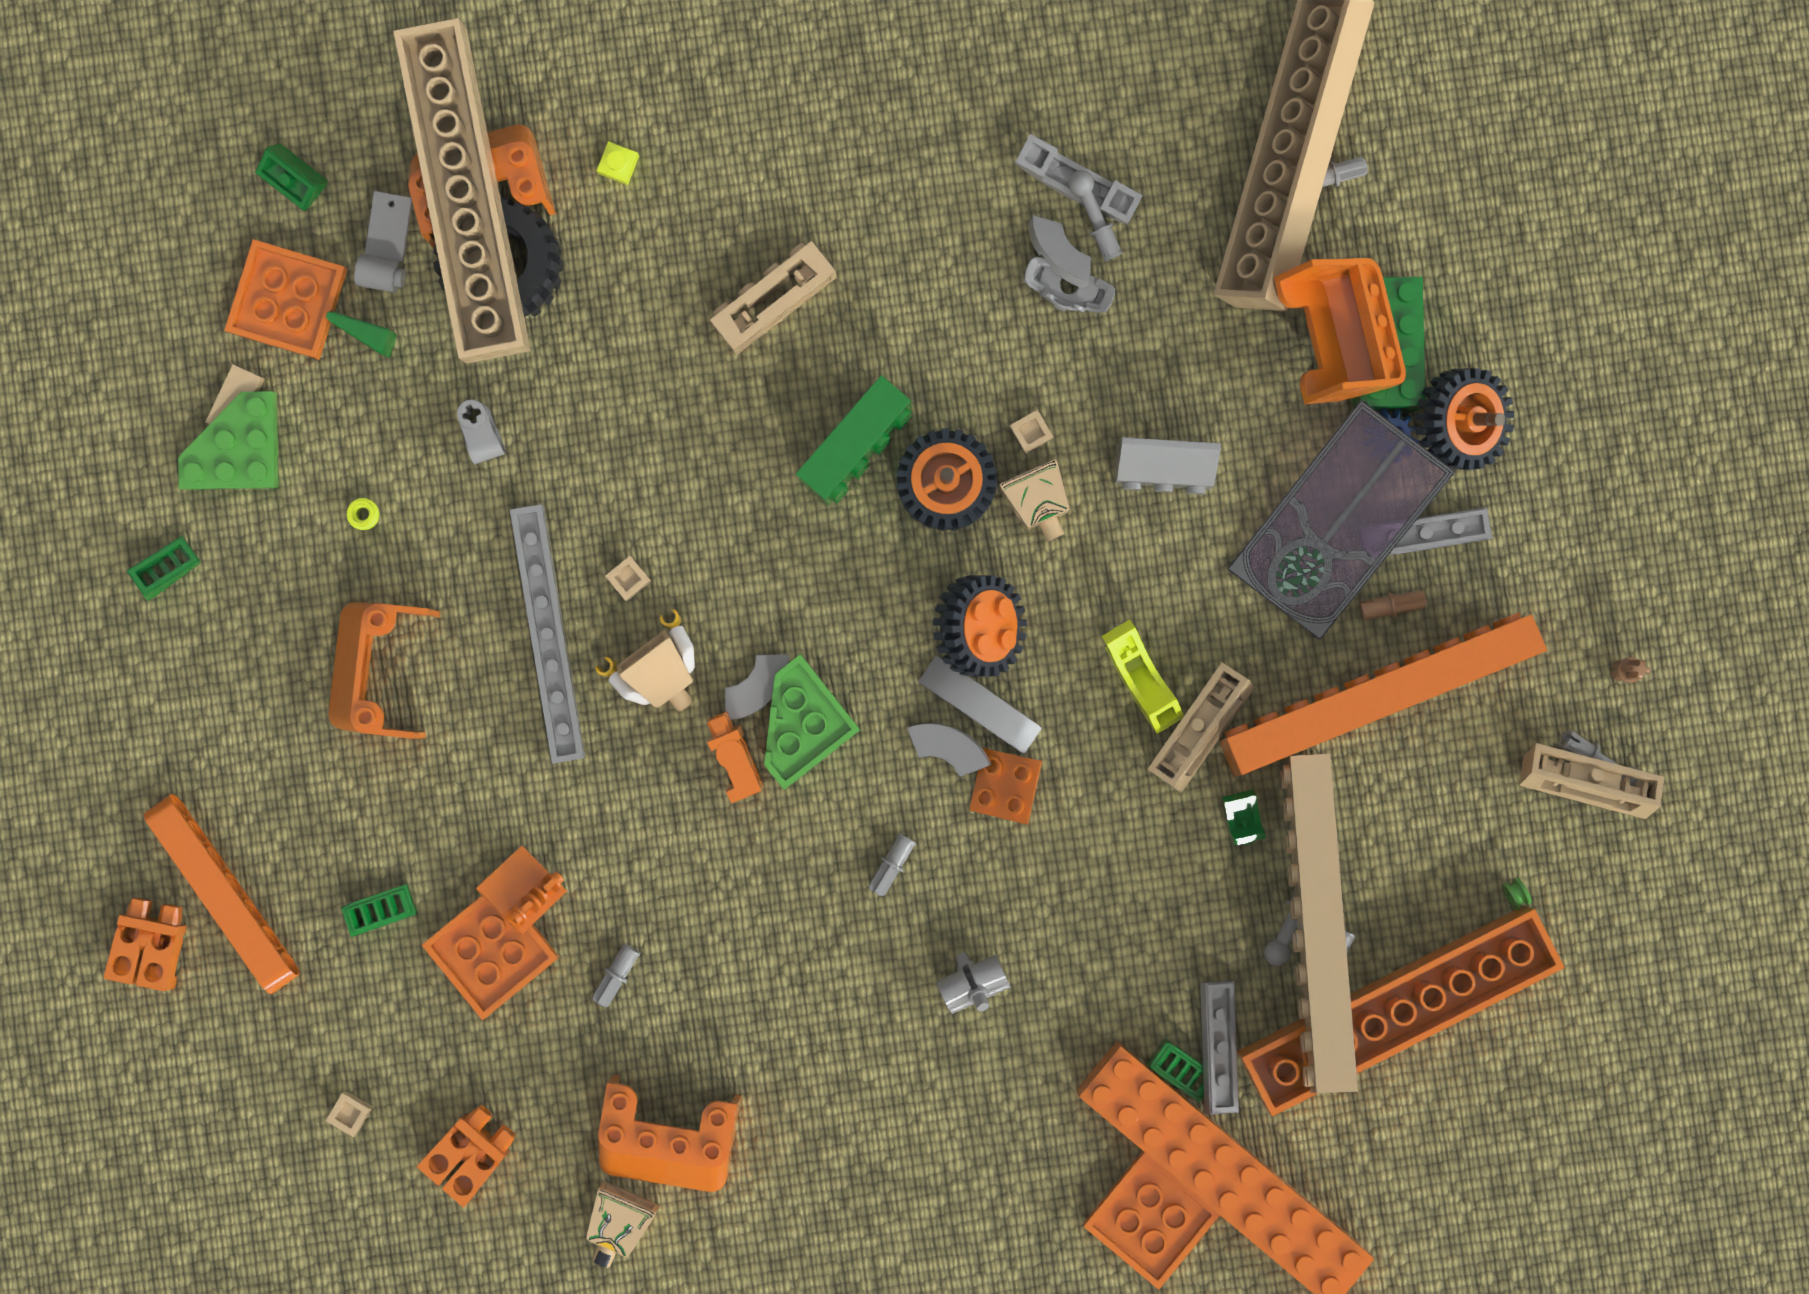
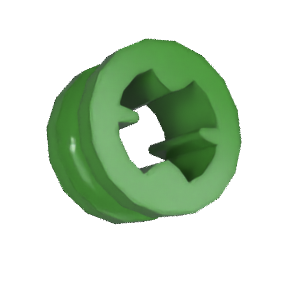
(1517, 894)

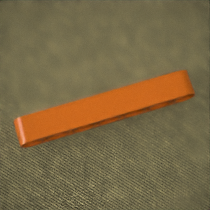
(221, 894)

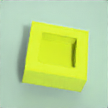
(617, 163)

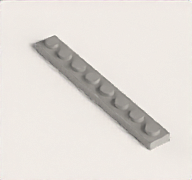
(547, 633)

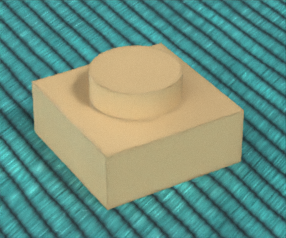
(1031, 432)
(628, 578)
(349, 1113)

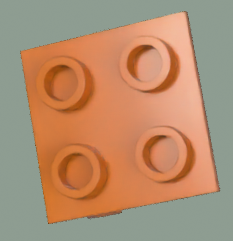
(1006, 786)
(522, 889)

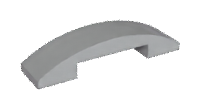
(1055, 170)
(980, 705)

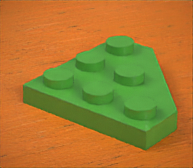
(236, 447)
(803, 723)

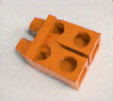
(734, 756)
(146, 947)
(474, 1146)

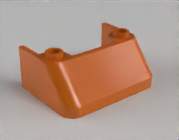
(351, 667)

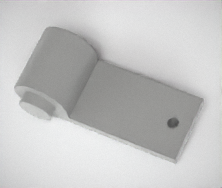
(385, 244)

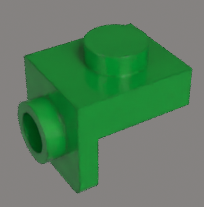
(1243, 817)

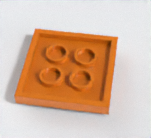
(285, 299)
(488, 956)
(1150, 1220)

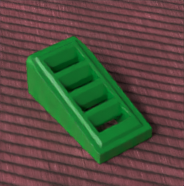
(372, 335)
(147, 565)
(352, 919)
(1160, 1056)

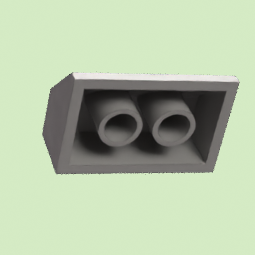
(1166, 465)

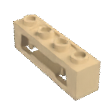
(775, 277)
(1201, 727)
(1591, 781)

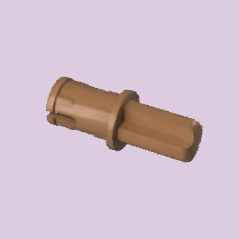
(1392, 605)
(1629, 670)

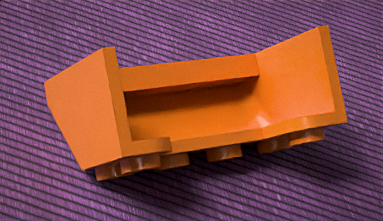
(514, 158)
(1347, 327)
(662, 1151)

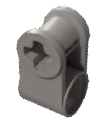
(482, 437)

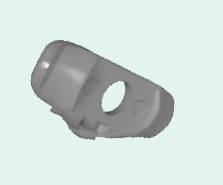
(1095, 298)

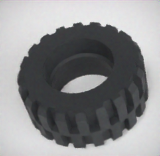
(543, 260)

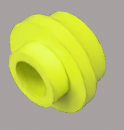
(353, 514)

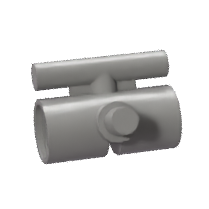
(972, 983)

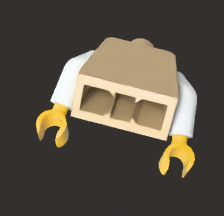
(656, 669)

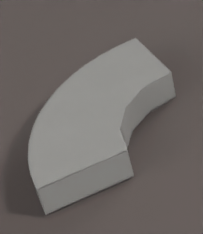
(1065, 259)
(755, 690)
(949, 744)

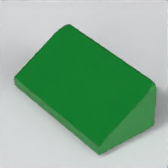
(290, 176)

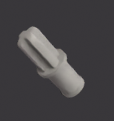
(1345, 171)
(891, 865)
(615, 975)

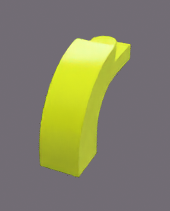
(1141, 677)

